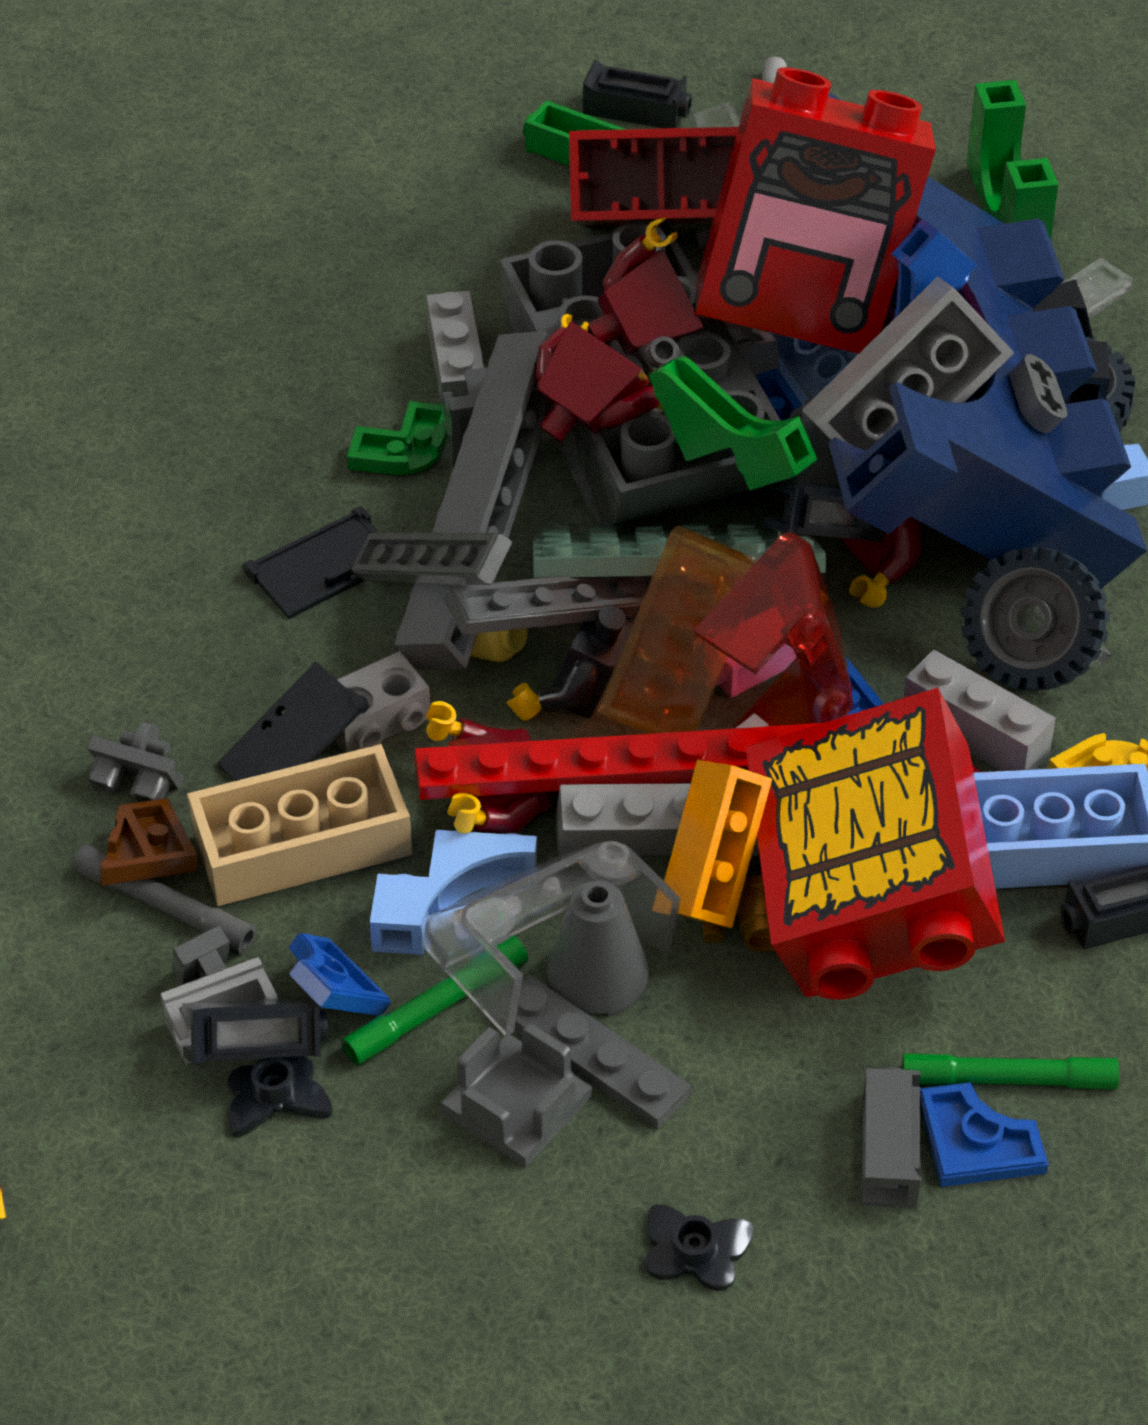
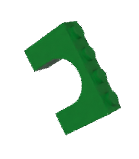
(1006, 184)

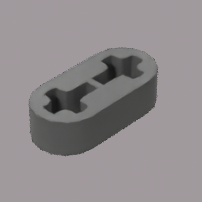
(1038, 393)

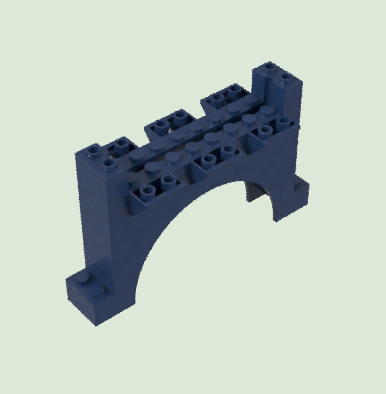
(979, 463)

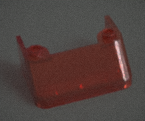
(779, 604)

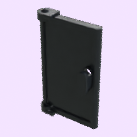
(299, 571)
(314, 716)

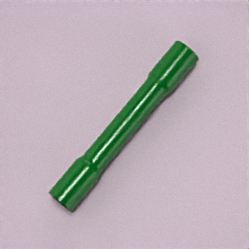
(388, 1028)
(1072, 1072)

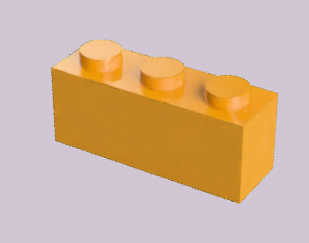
(716, 841)

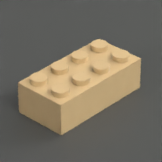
(300, 824)

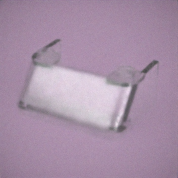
(467, 932)

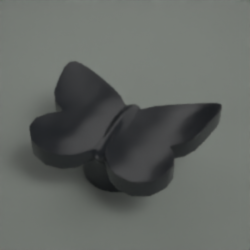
(271, 1087)
(695, 1246)

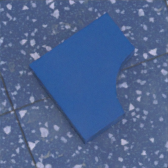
(334, 978)
(975, 1142)

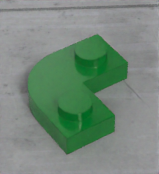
(404, 451)

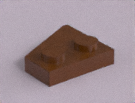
(147, 844)

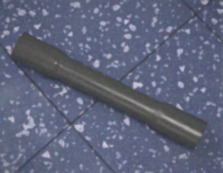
(170, 901)

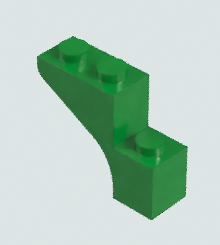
(710, 420)

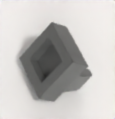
(201, 955)

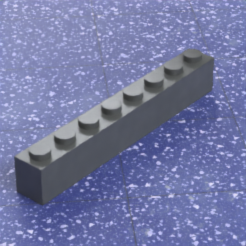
(481, 490)

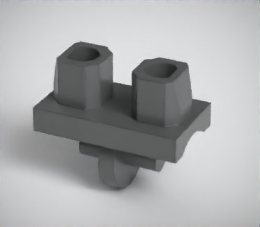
(136, 755)

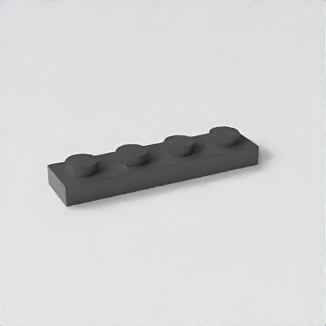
(603, 1055)

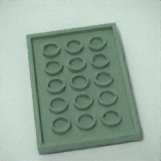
(637, 553)

